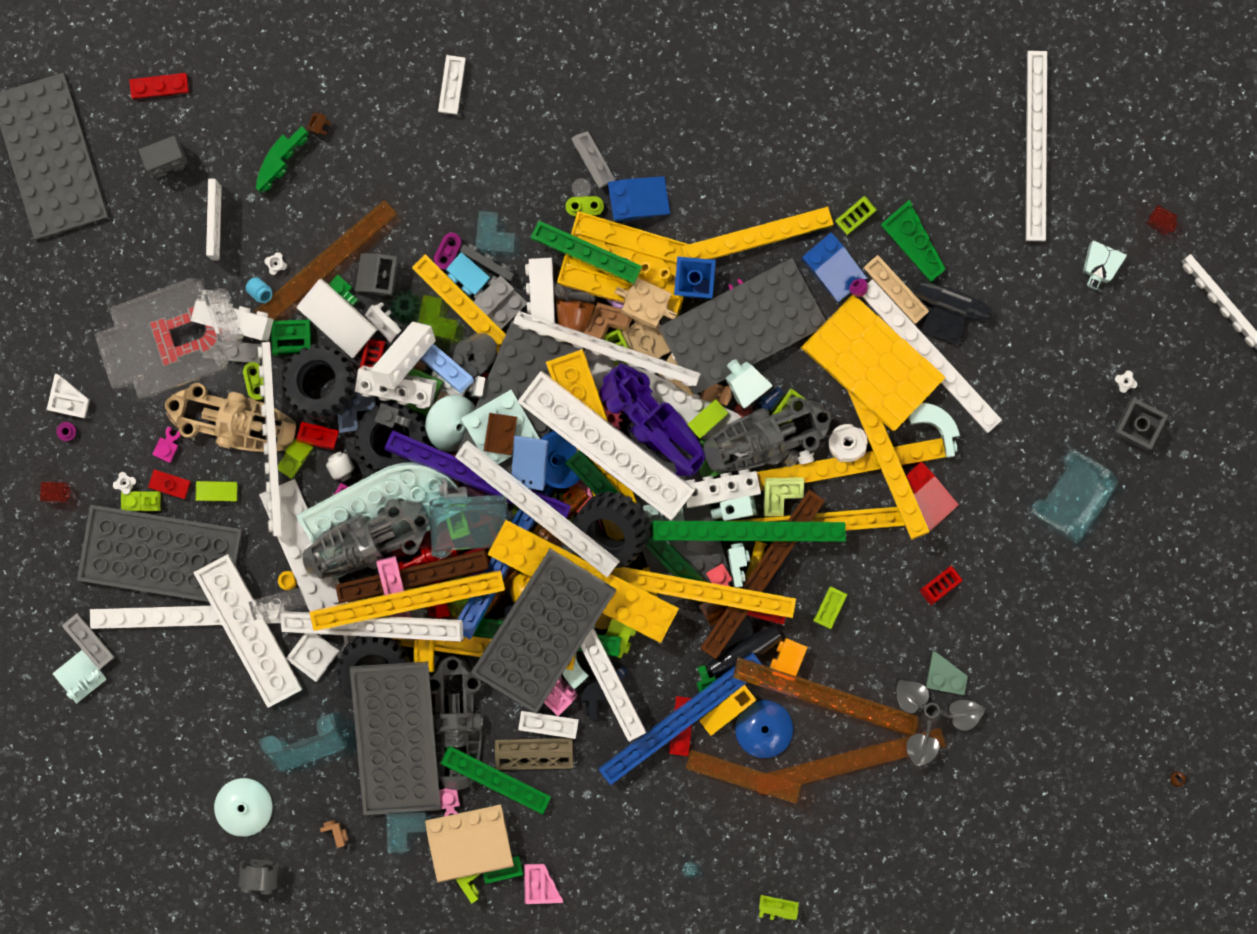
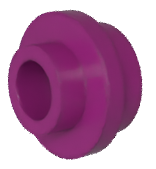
(858, 287)
(72, 431)

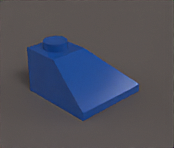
(694, 278)

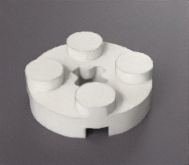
(848, 453)

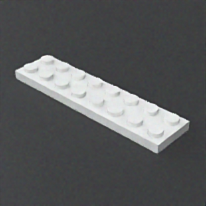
(294, 540)
(249, 637)

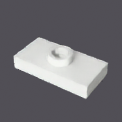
(476, 388)

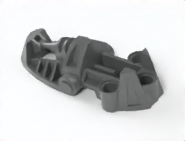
(765, 437)
(363, 542)
(456, 728)

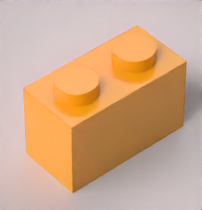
(789, 657)

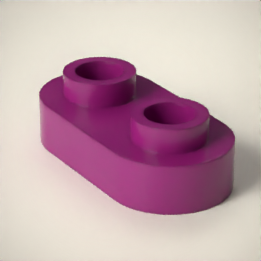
(447, 251)

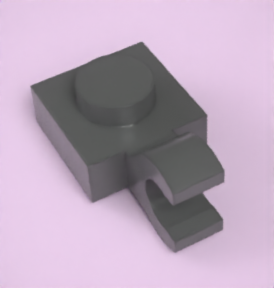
(389, 416)

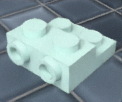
(737, 559)

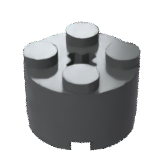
(476, 353)
(258, 876)

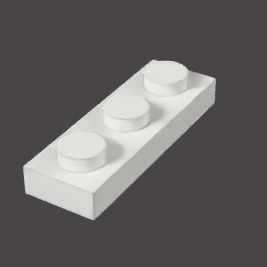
(452, 85)
(548, 724)

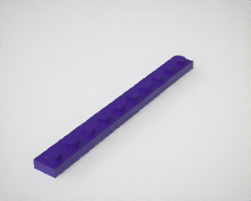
(452, 467)

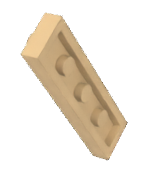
(896, 289)

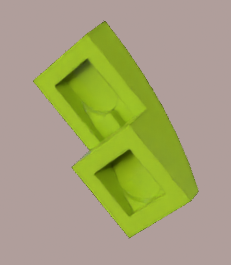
(707, 418)
(216, 491)

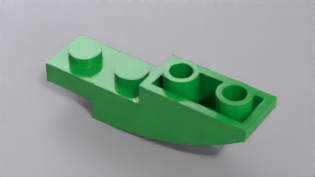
(273, 164)

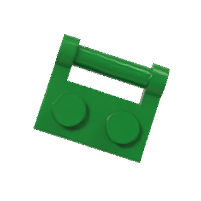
(290, 331)

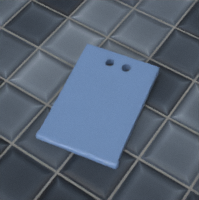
(530, 461)

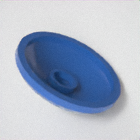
(558, 473)
(753, 719)

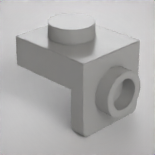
(451, 492)

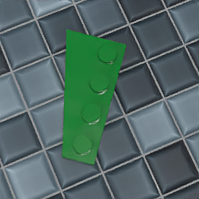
(909, 235)

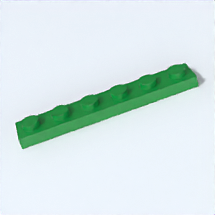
(586, 252)
(495, 780)

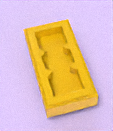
(424, 652)

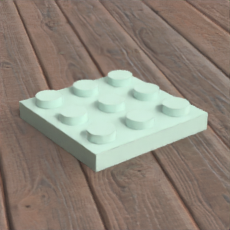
(506, 404)

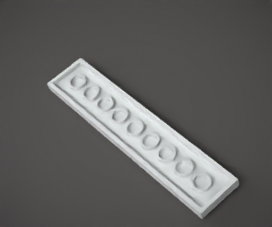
(665, 391)
(606, 445)

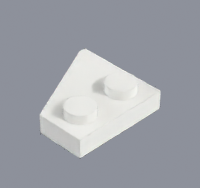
(67, 399)

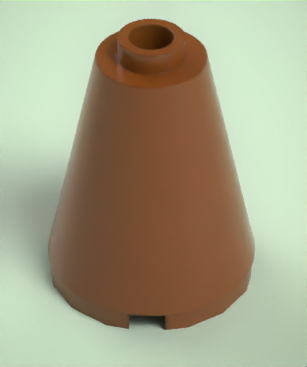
(574, 314)

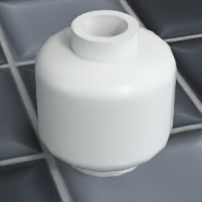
(340, 466)

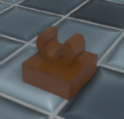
(316, 123)

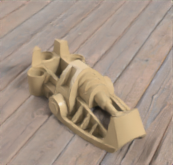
(232, 420)

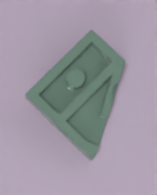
(945, 676)

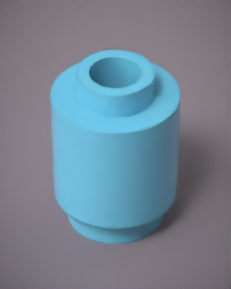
(258, 290)

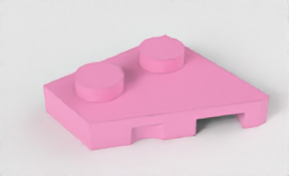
(539, 885)

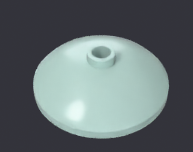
(443, 420)
(256, 803)

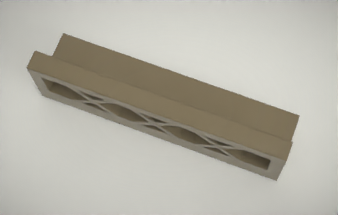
(533, 750)

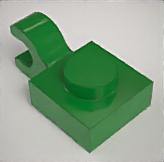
(343, 289)
(705, 680)

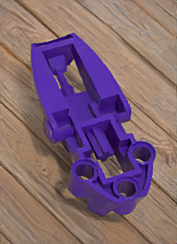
(652, 421)

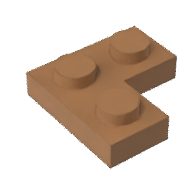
(605, 317)

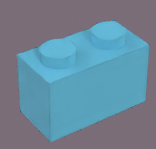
(468, 274)

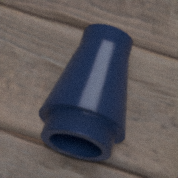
(770, 400)

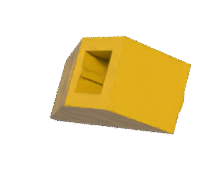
(727, 710)

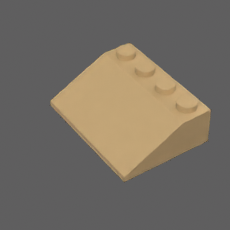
(469, 843)

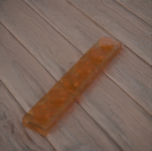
(743, 776)

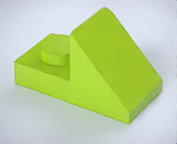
(294, 458)
(469, 889)

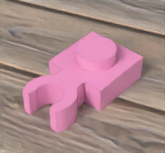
(449, 800)

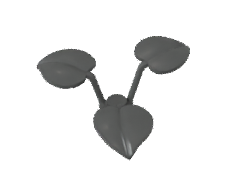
(924, 748)

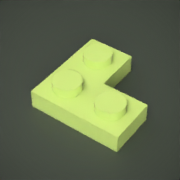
(779, 488)

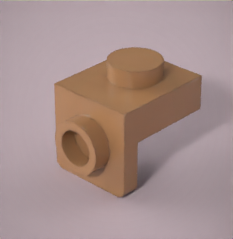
(718, 392)
(339, 834)

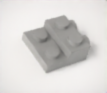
(499, 301)

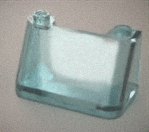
(1076, 496)
(465, 522)
(327, 742)

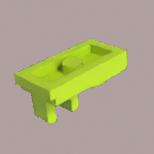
(141, 501)
(779, 907)

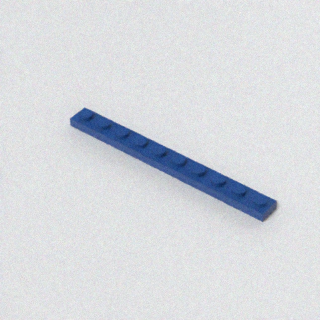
(477, 606)
(673, 724)

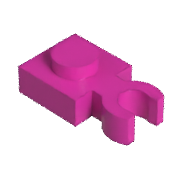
(166, 448)

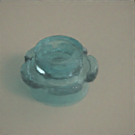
(689, 869)

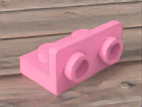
(560, 697)

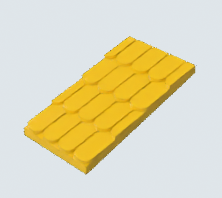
(649, 250)
(873, 362)

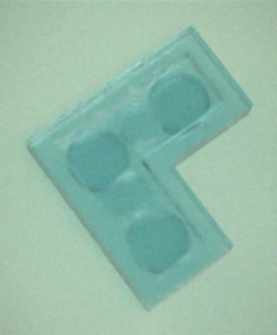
(487, 237)
(399, 825)

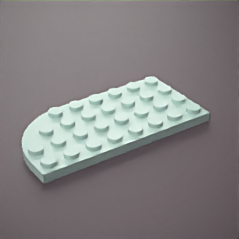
(368, 498)

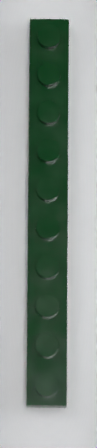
(662, 550)

